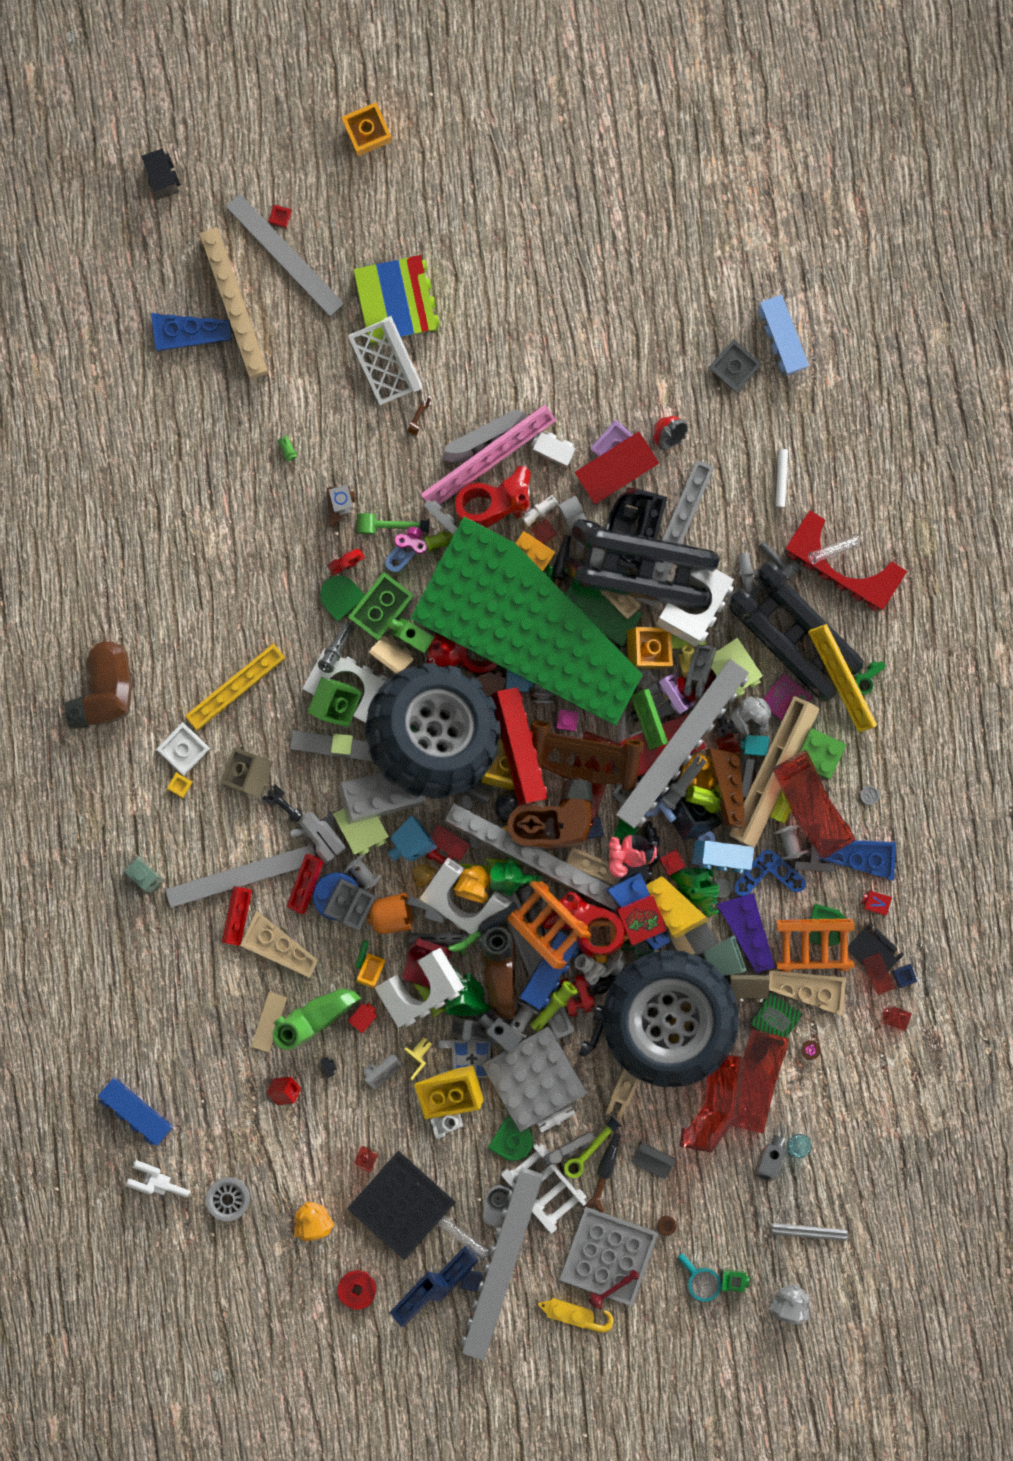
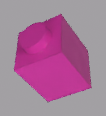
(567, 720)

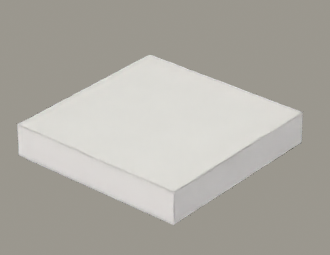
(183, 749)

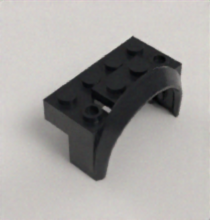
(624, 518)

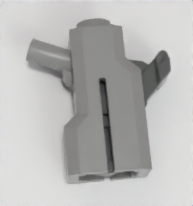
(322, 834)

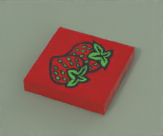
(641, 919)

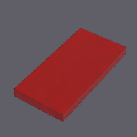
(616, 467)
(648, 756)

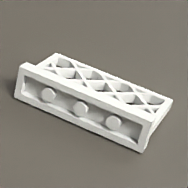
(401, 356)

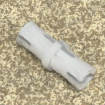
(539, 510)
(556, 1118)

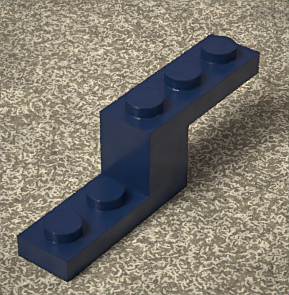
(434, 1286)

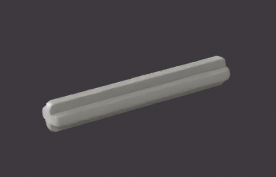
(806, 1231)

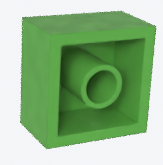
(335, 702)
(824, 752)

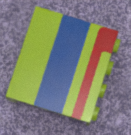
(397, 291)

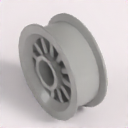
(216, 1187)

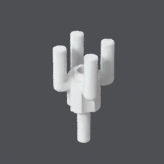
(154, 1181)

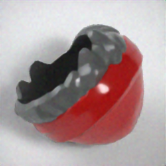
(669, 432)

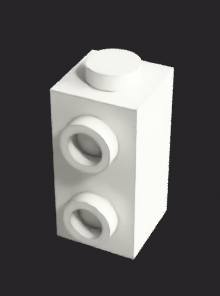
(553, 449)

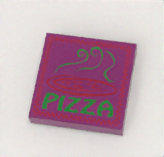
(781, 695)

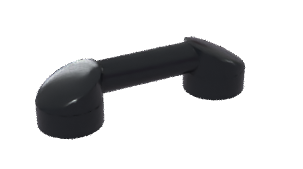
(588, 1047)

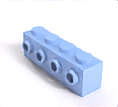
(783, 335)

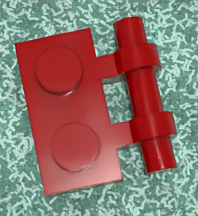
(448, 842)

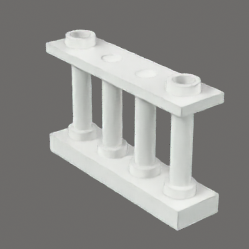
(550, 1220)

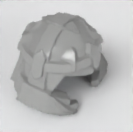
(754, 710)
(790, 1305)

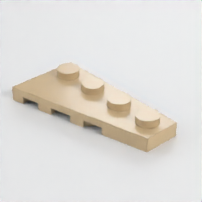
(274, 944)
(813, 989)

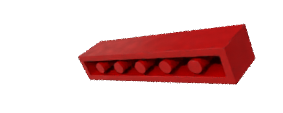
(519, 747)

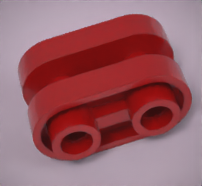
(586, 1001)

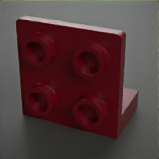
(418, 950)

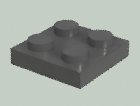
(735, 366)

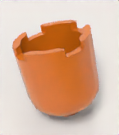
(390, 914)

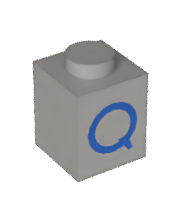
(341, 500)

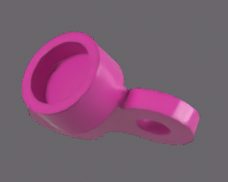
(412, 540)

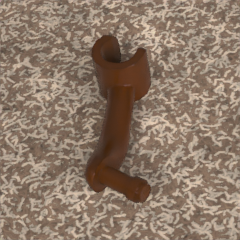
(414, 427)

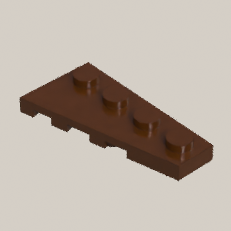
(728, 777)

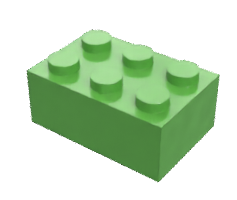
(380, 603)

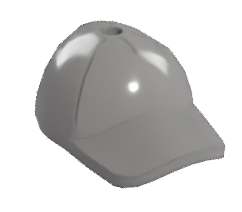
(494, 1207)

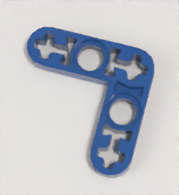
(772, 868)

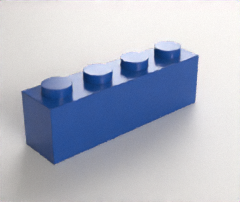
(546, 977)
(135, 1111)

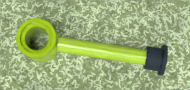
(612, 1125)

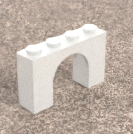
(693, 627)
(371, 682)
(439, 897)
(443, 985)

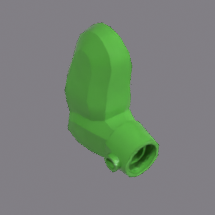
(313, 1018)

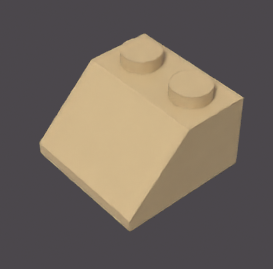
(391, 655)

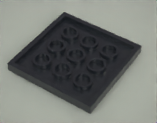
(401, 1205)

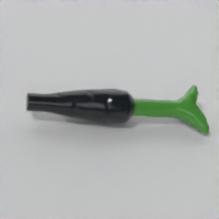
(492, 921)

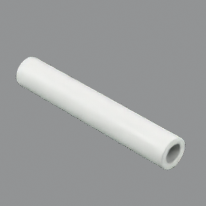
(781, 478)

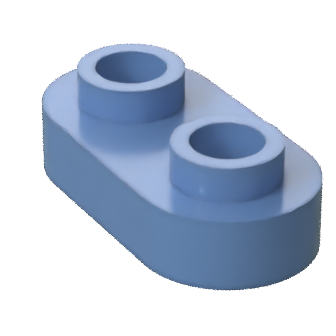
(400, 555)

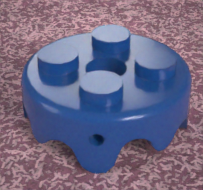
(324, 889)

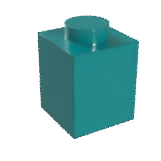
(755, 745)

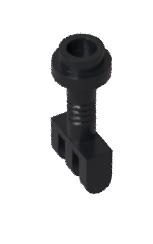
(725, 726)
(277, 798)

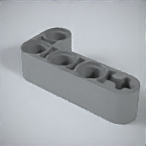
(571, 512)

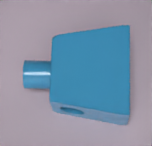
(411, 841)

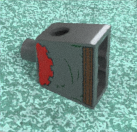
(766, 1166)

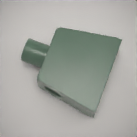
(143, 875)
(726, 957)

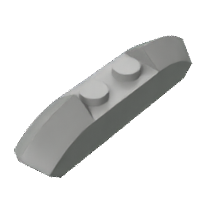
(462, 448)

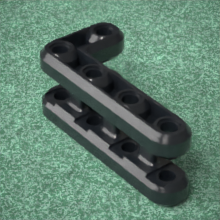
(650, 551)
(783, 644)

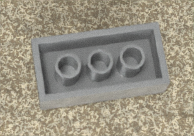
(374, 797)

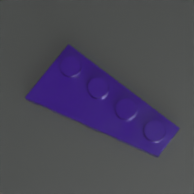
(748, 929)

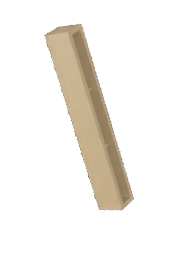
(234, 303)
(766, 788)

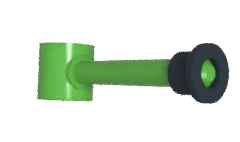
(367, 524)

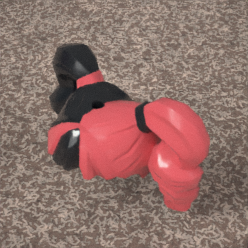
(633, 851)

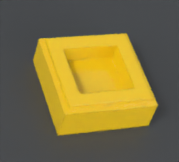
(179, 785)

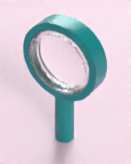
(703, 1282)

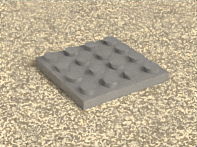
(534, 1079)
(606, 1252)

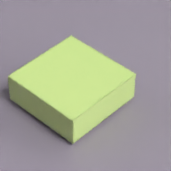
(342, 744)

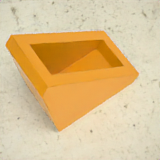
(371, 970)

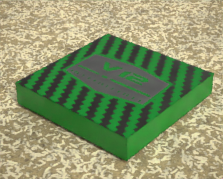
(776, 1017)

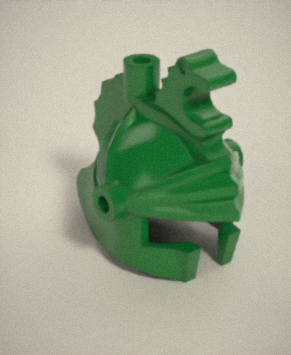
(509, 877)
(698, 888)
(470, 998)

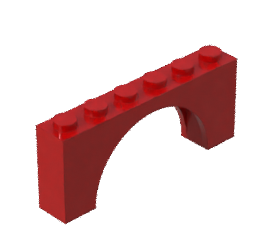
(873, 590)

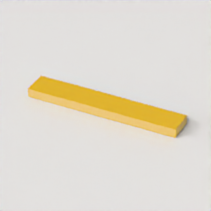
(842, 678)
(235, 687)

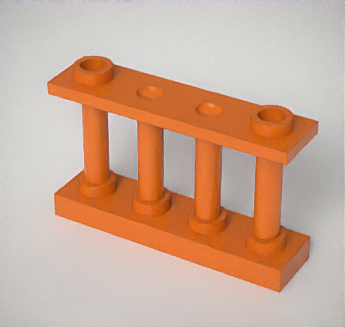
(824, 927)
(529, 930)

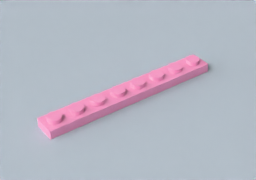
(490, 456)

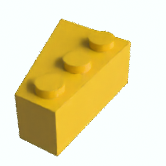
(675, 909)

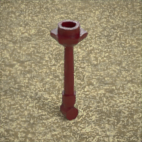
(596, 1300)

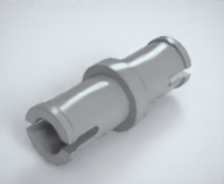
(746, 572)

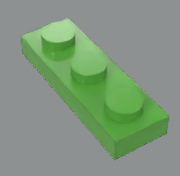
(649, 719)

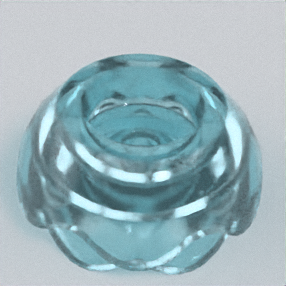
(805, 1148)

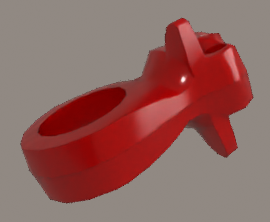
(508, 498)
(446, 652)
(588, 915)

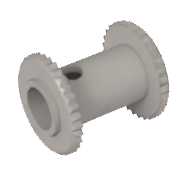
(790, 842)
(364, 876)
(523, 1017)

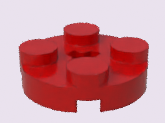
(348, 561)
(351, 1298)

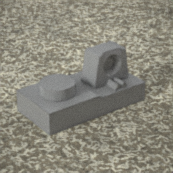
(377, 1076)

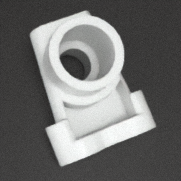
(590, 968)
(442, 1124)

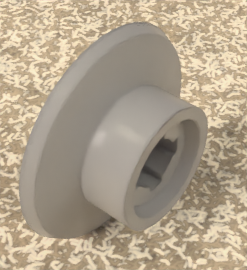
(613, 964)

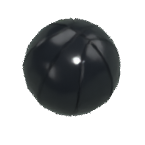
(505, 805)

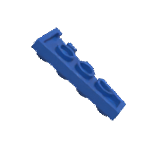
(187, 331)
(867, 856)
(629, 891)

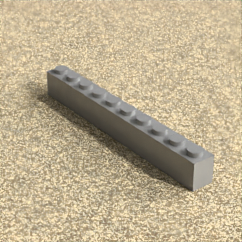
(682, 743)
(530, 857)
(502, 1264)

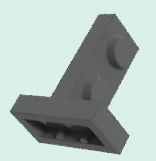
(813, 864)
(468, 1029)

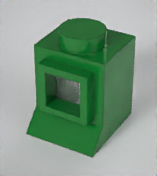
(734, 1280)

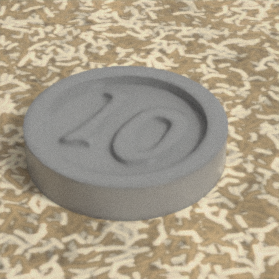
(869, 795)
(724, 887)

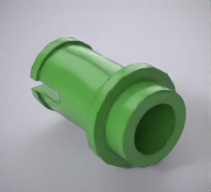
(287, 449)

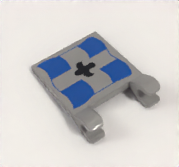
(468, 1053)

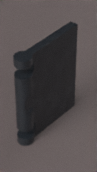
(869, 944)

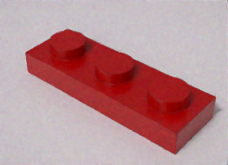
(305, 883)
(236, 915)

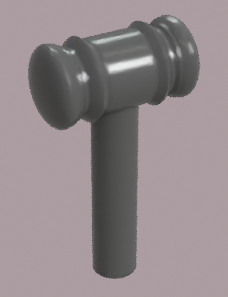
(788, 569)

